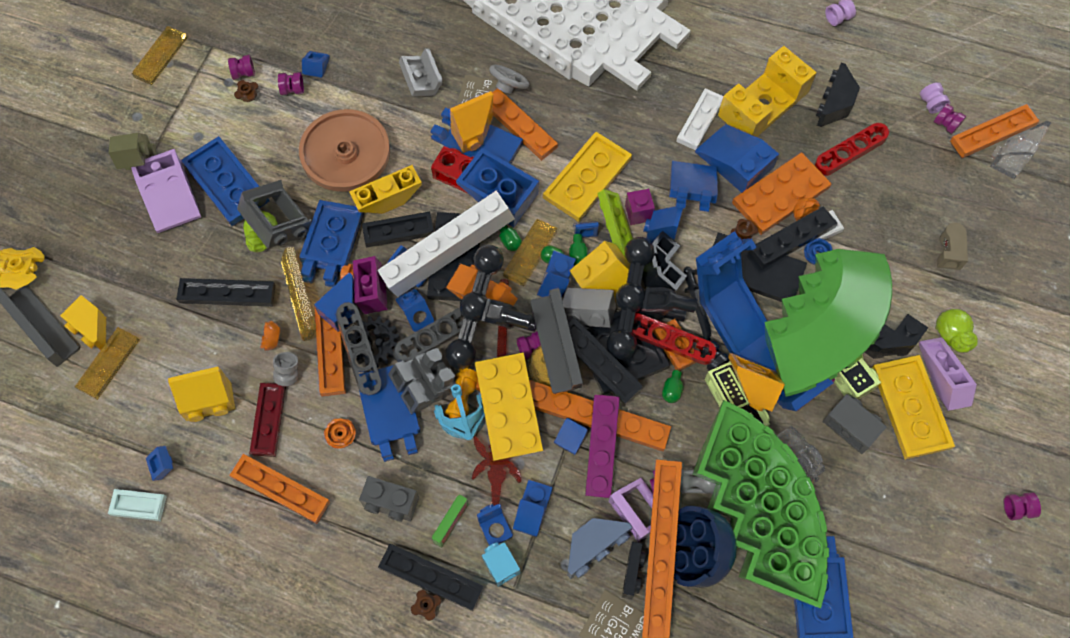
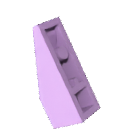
(948, 375)

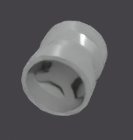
(285, 368)

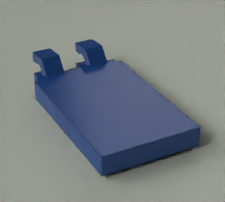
(497, 140)
(694, 183)
(329, 240)
(388, 416)
(834, 616)

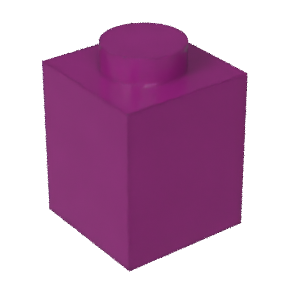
(639, 206)

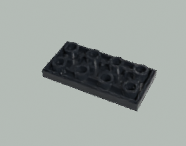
(774, 281)

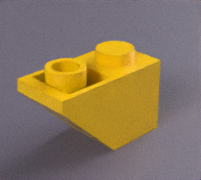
(88, 321)

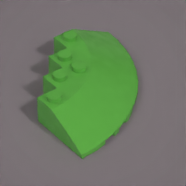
(830, 319)
(768, 505)

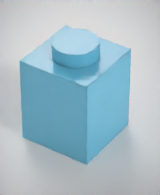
(500, 563)

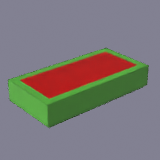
(450, 520)

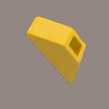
(387, 191)

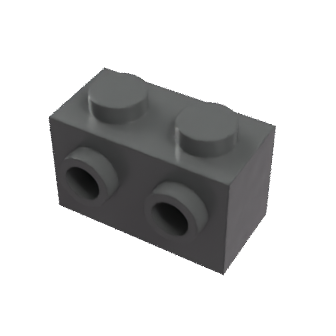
(855, 423)
(389, 499)

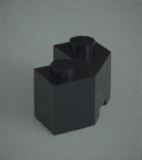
(661, 270)
(897, 341)

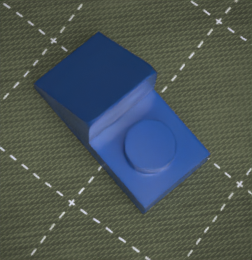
(556, 274)
(532, 508)

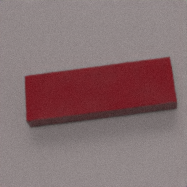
(267, 420)

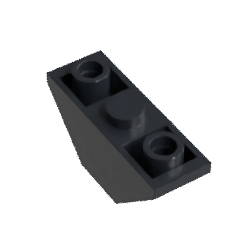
(838, 97)

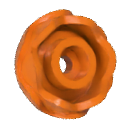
(805, 207)
(270, 336)
(333, 429)

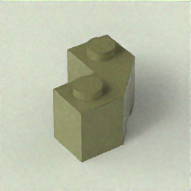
(130, 150)

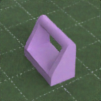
(626, 513)

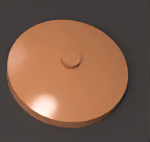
(344, 150)

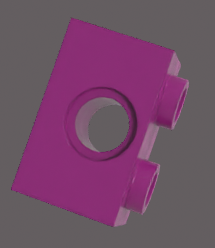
(369, 286)

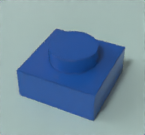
(159, 463)

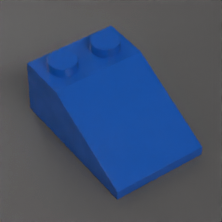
(738, 156)
(490, 173)

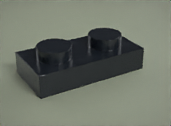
(635, 560)

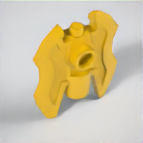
(18, 266)

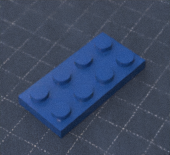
(220, 177)

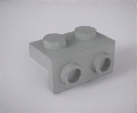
(421, 74)

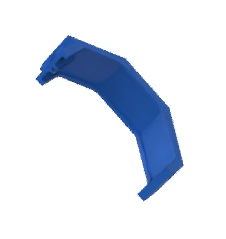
(737, 312)

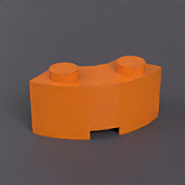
(464, 280)

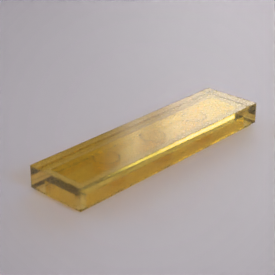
(298, 294)

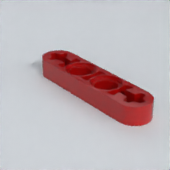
(850, 147)
(672, 335)

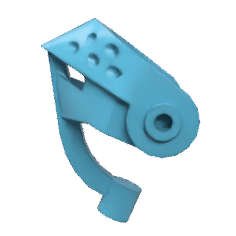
(464, 423)

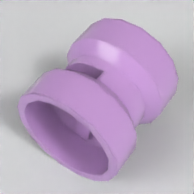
(838, 12)
(934, 97)

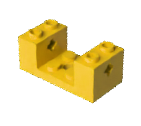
(782, 84)

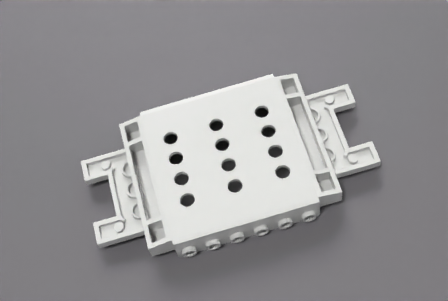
(613, 46)

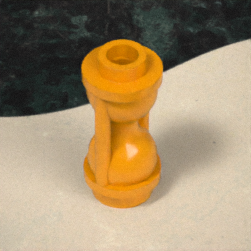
(467, 380)

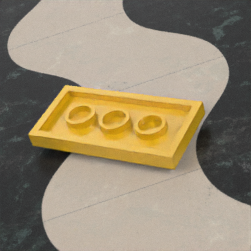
(586, 175)
(508, 406)
(913, 407)

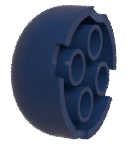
(711, 546)

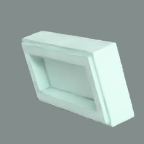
(137, 505)

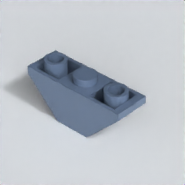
(592, 543)

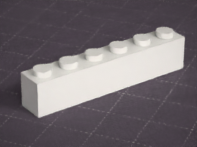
(446, 244)

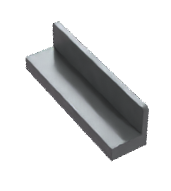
(39, 325)
(556, 342)

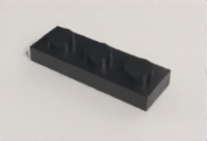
(397, 229)

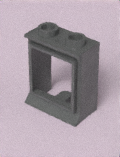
(273, 235)

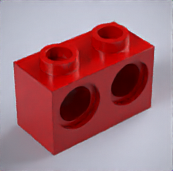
(451, 173)

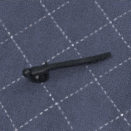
(693, 289)

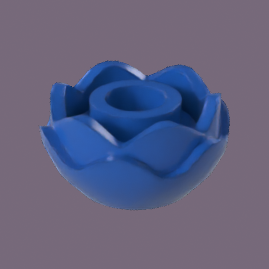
(817, 245)

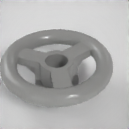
(508, 78)

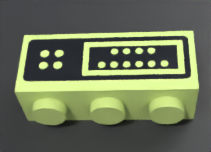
(857, 380)
(725, 386)

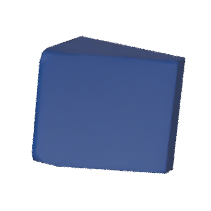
(315, 64)
(586, 229)
(571, 436)

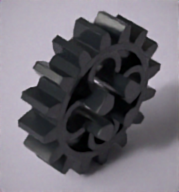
(381, 331)

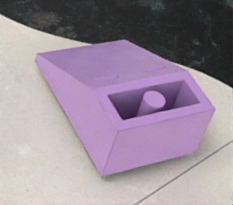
(166, 191)

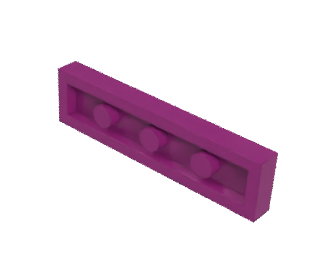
(602, 446)

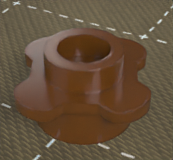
(250, 94)
(746, 225)
(419, 609)

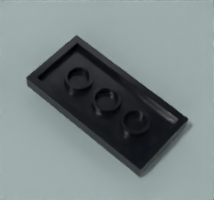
(440, 279)

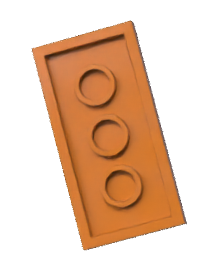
(778, 193)

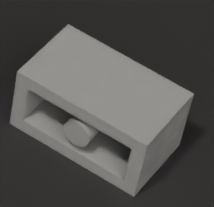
(590, 306)

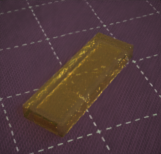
(159, 55)
(529, 252)
(107, 363)

